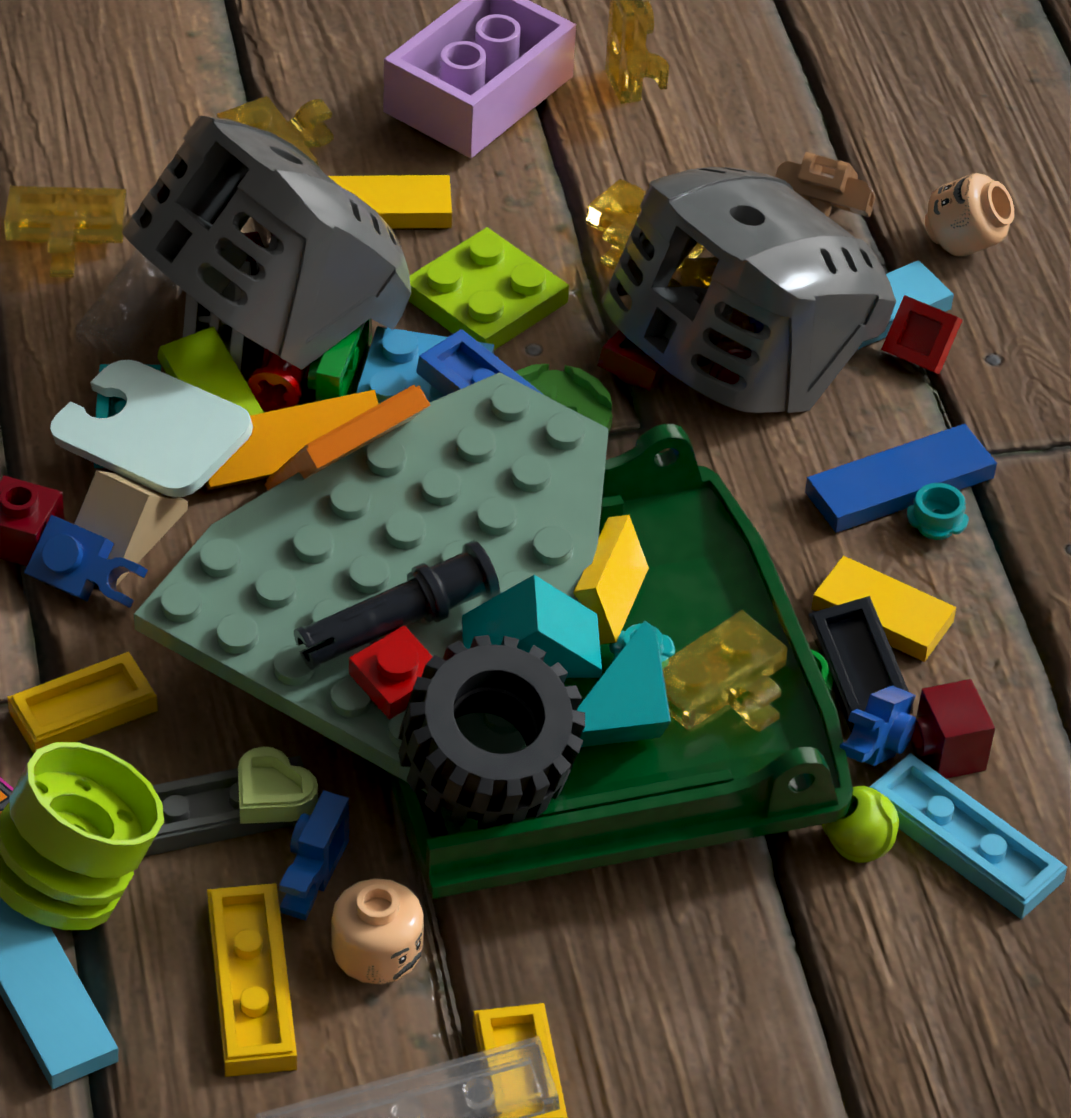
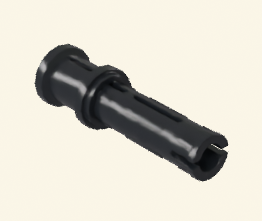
(425, 594)

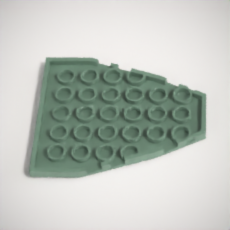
(470, 467)

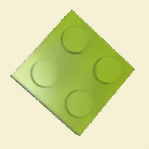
(487, 289)

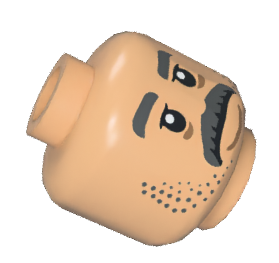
(969, 214)
(377, 931)

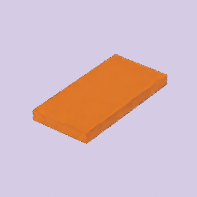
(353, 435)

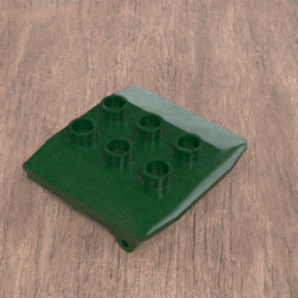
(690, 784)

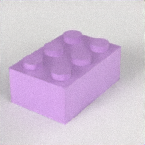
(478, 70)

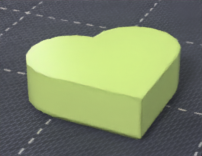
(273, 788)

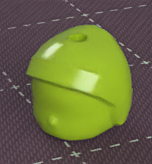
(867, 828)

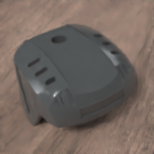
(332, 253)
(776, 263)

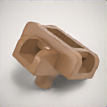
(841, 192)

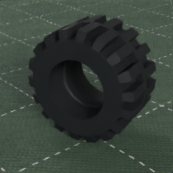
(499, 683)

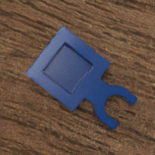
(77, 560)
(882, 728)
(319, 845)

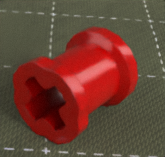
(277, 383)

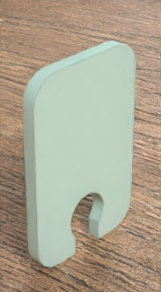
(163, 437)

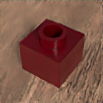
(23, 517)
(953, 729)

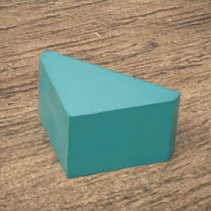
(542, 618)
(629, 696)

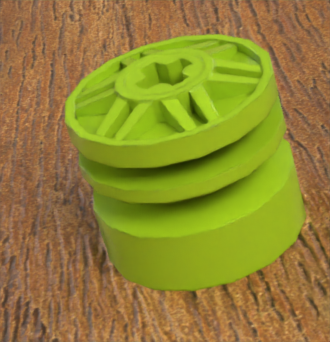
(75, 835)

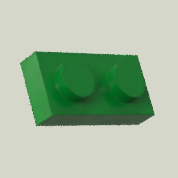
(337, 369)

